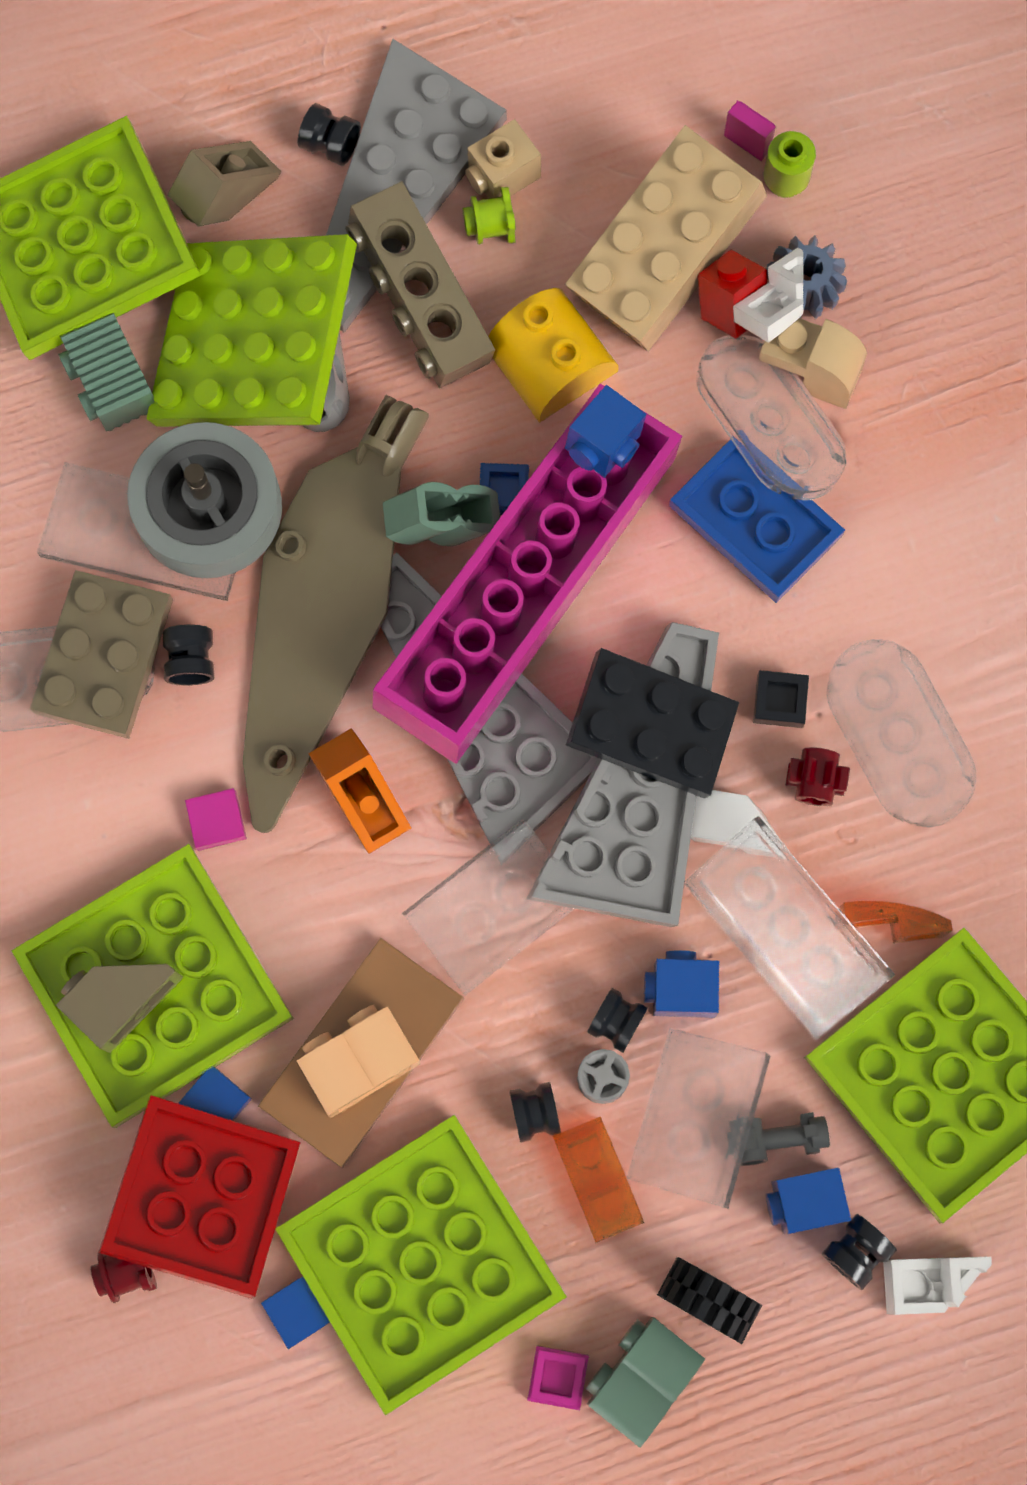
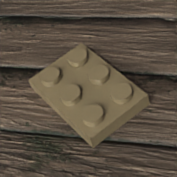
(101, 654)

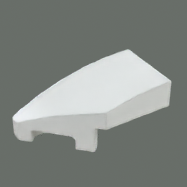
(778, 302)
(723, 816)
(929, 1283)

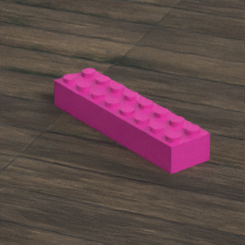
(516, 591)

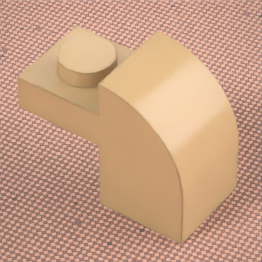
(824, 355)

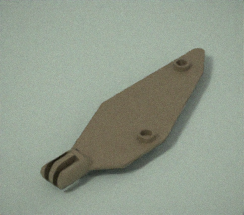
(321, 604)

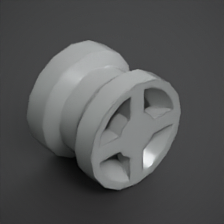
(605, 1068)

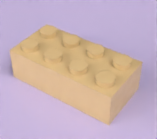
(666, 236)

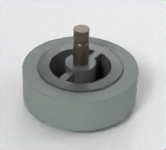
(205, 500)

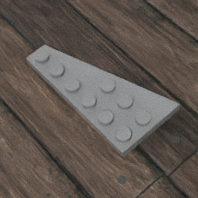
(413, 135)
(520, 756)
(627, 832)

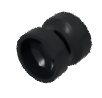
(329, 134)
(188, 655)
(853, 1262)

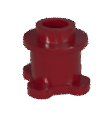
(119, 1277)

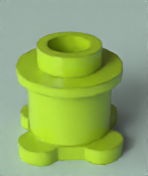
(490, 217)

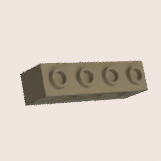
(395, 216)

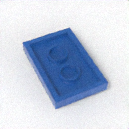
(756, 529)

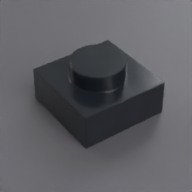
(781, 699)

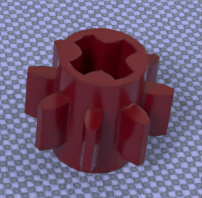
(817, 776)

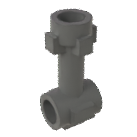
(811, 1133)

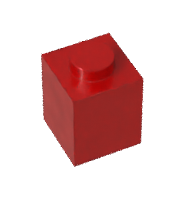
(725, 285)

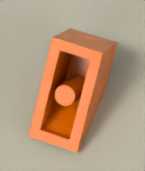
(360, 790)

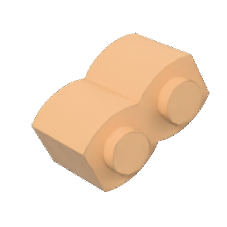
(358, 1060)

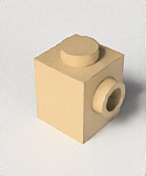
(503, 160)

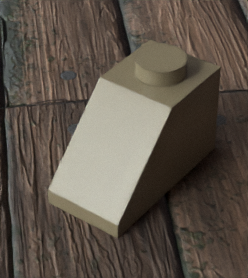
(221, 181)
(115, 999)

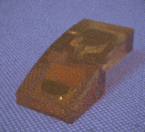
(905, 921)
(598, 1179)

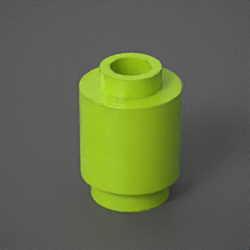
(789, 164)

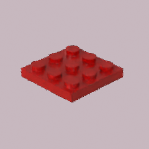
(200, 1197)

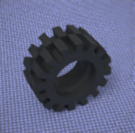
(709, 1300)

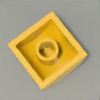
(549, 352)

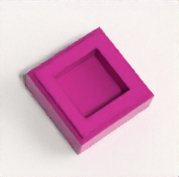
(749, 130)
(215, 819)
(558, 1377)

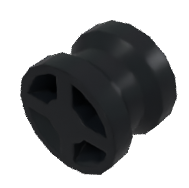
(617, 1020)
(535, 1112)

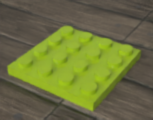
(86, 238)
(254, 333)
(212, 1014)
(938, 1074)
(420, 1264)

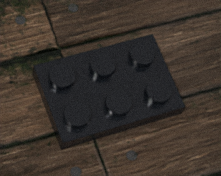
(652, 723)

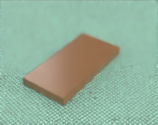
(421, 1010)

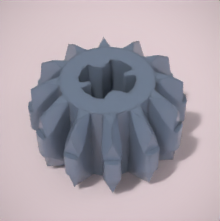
(824, 272)

